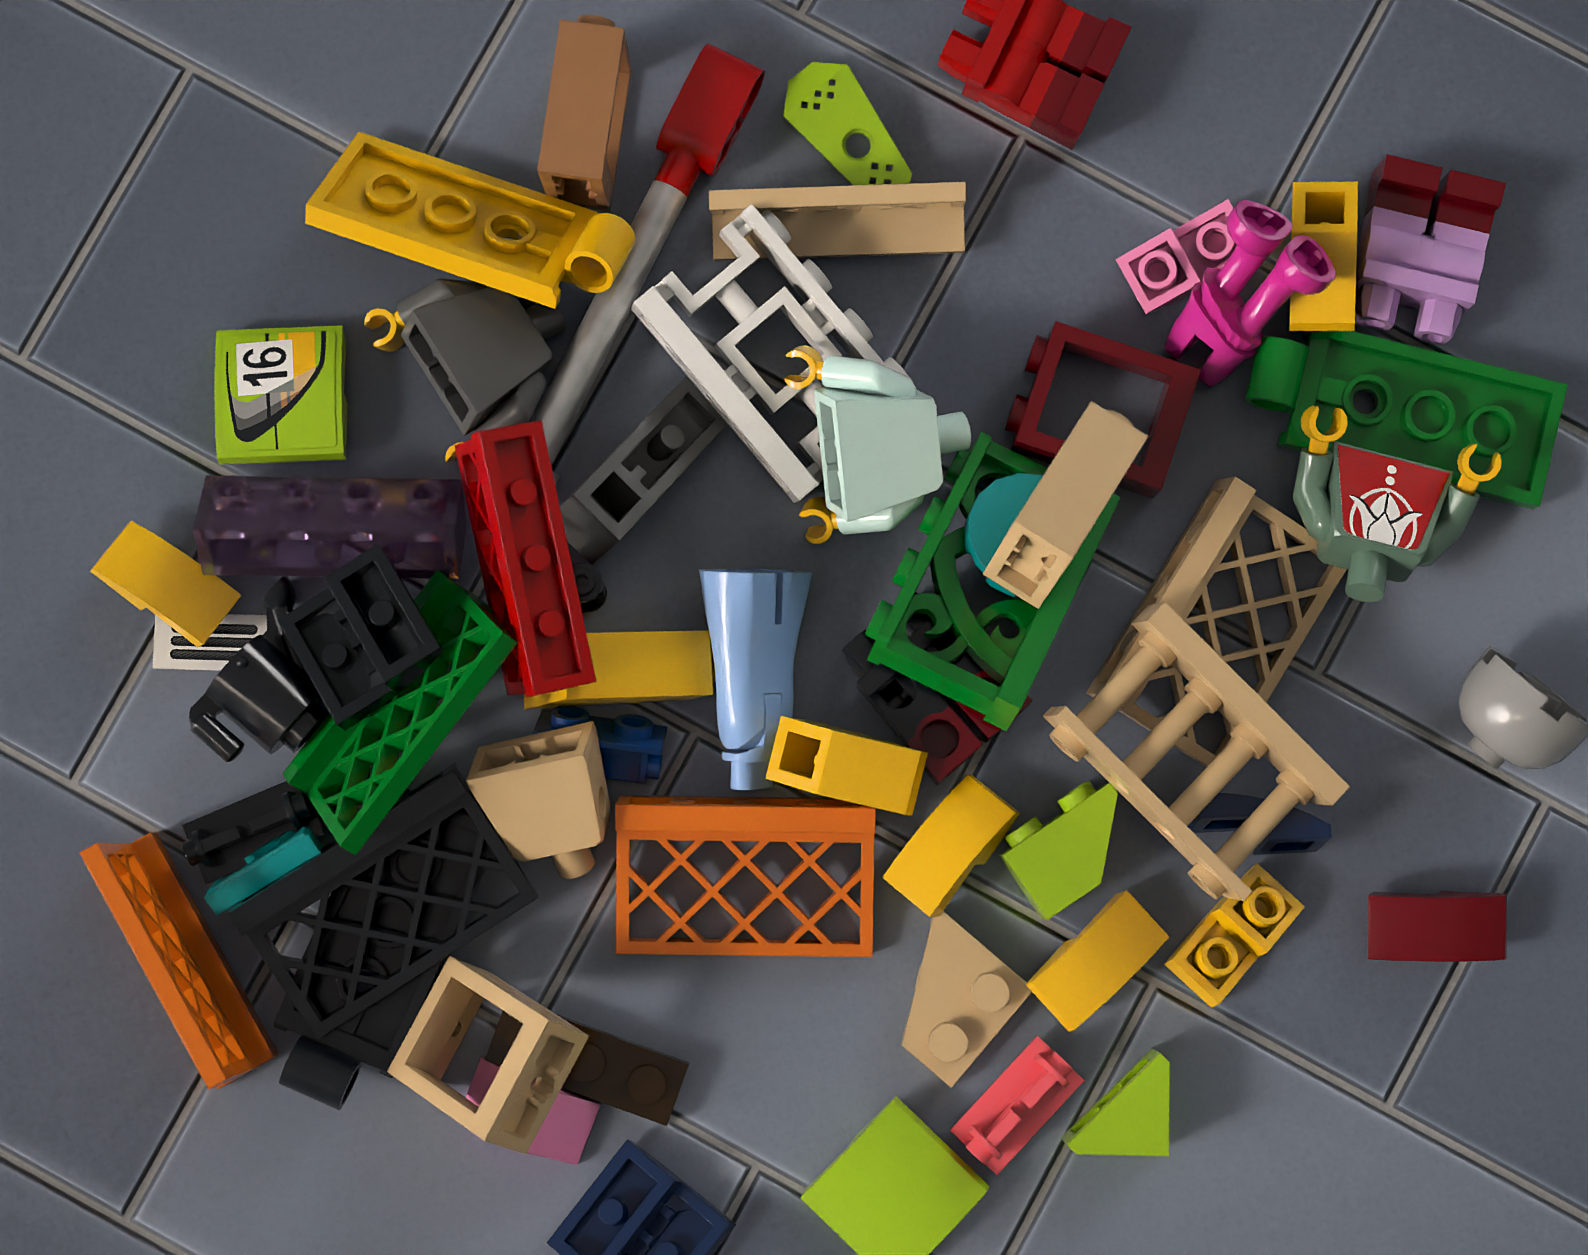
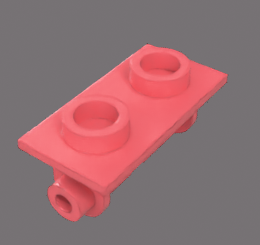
(1016, 1105)

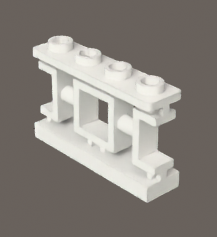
(733, 388)

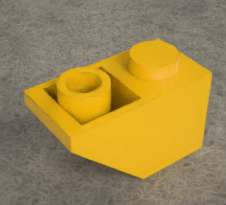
(1329, 217)
(846, 765)

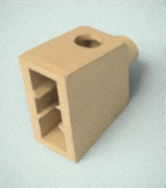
(546, 795)

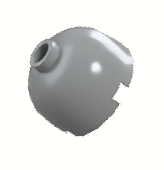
(1517, 716)

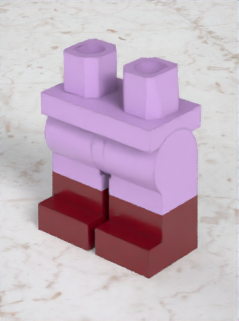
(1423, 245)

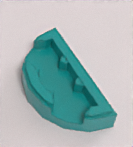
(993, 517)
(263, 868)

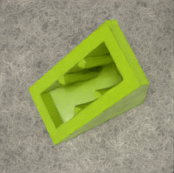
(1130, 1115)

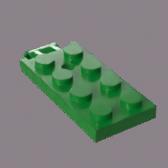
(1423, 408)

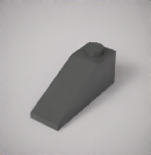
(639, 470)

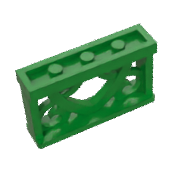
(1006, 660)

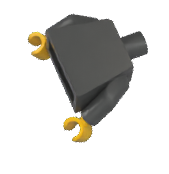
(475, 350)

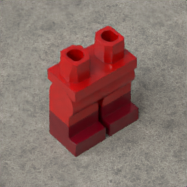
(1037, 63)

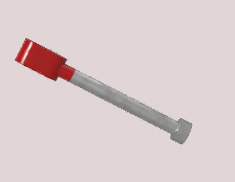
(695, 140)

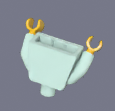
(875, 444)

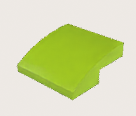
(895, 1187)

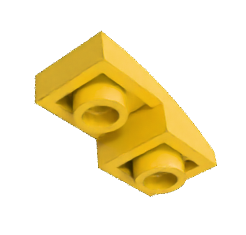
(166, 582)
(949, 844)
(1234, 937)
(1097, 961)

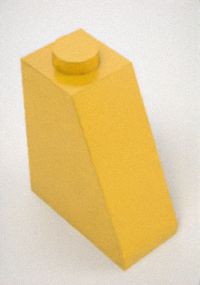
(640, 670)

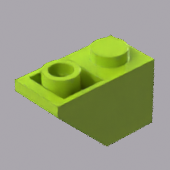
(1066, 854)

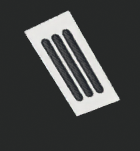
(233, 633)

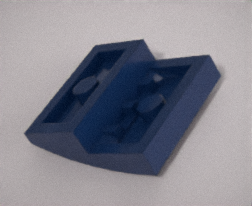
(640, 1211)

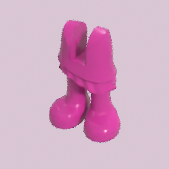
(1218, 311)

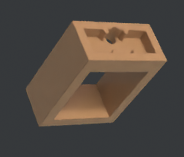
(585, 112)

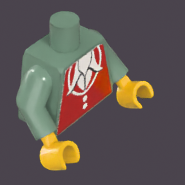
(1377, 509)

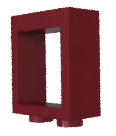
(1178, 389)

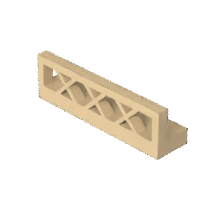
(852, 219)

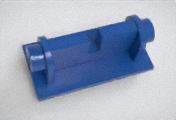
(628, 742)

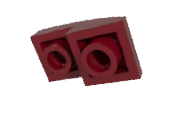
(1437, 927)

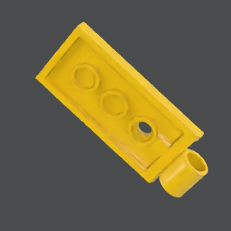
(459, 221)

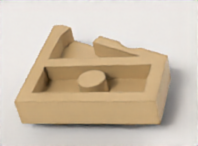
(958, 1000)

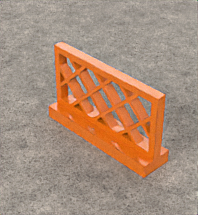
(734, 820)
(180, 958)

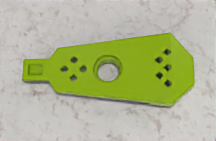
(838, 120)

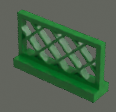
(337, 762)

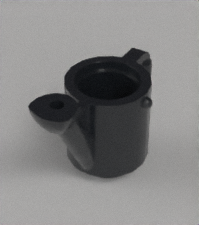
(261, 690)

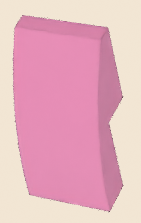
(1176, 259)

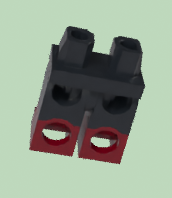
(919, 712)

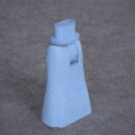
(754, 640)

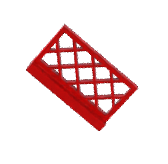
(525, 558)

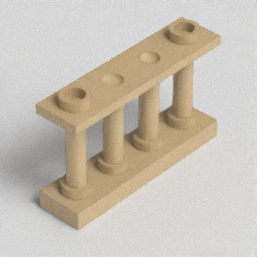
(1256, 734)

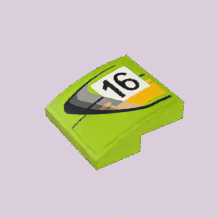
(280, 395)

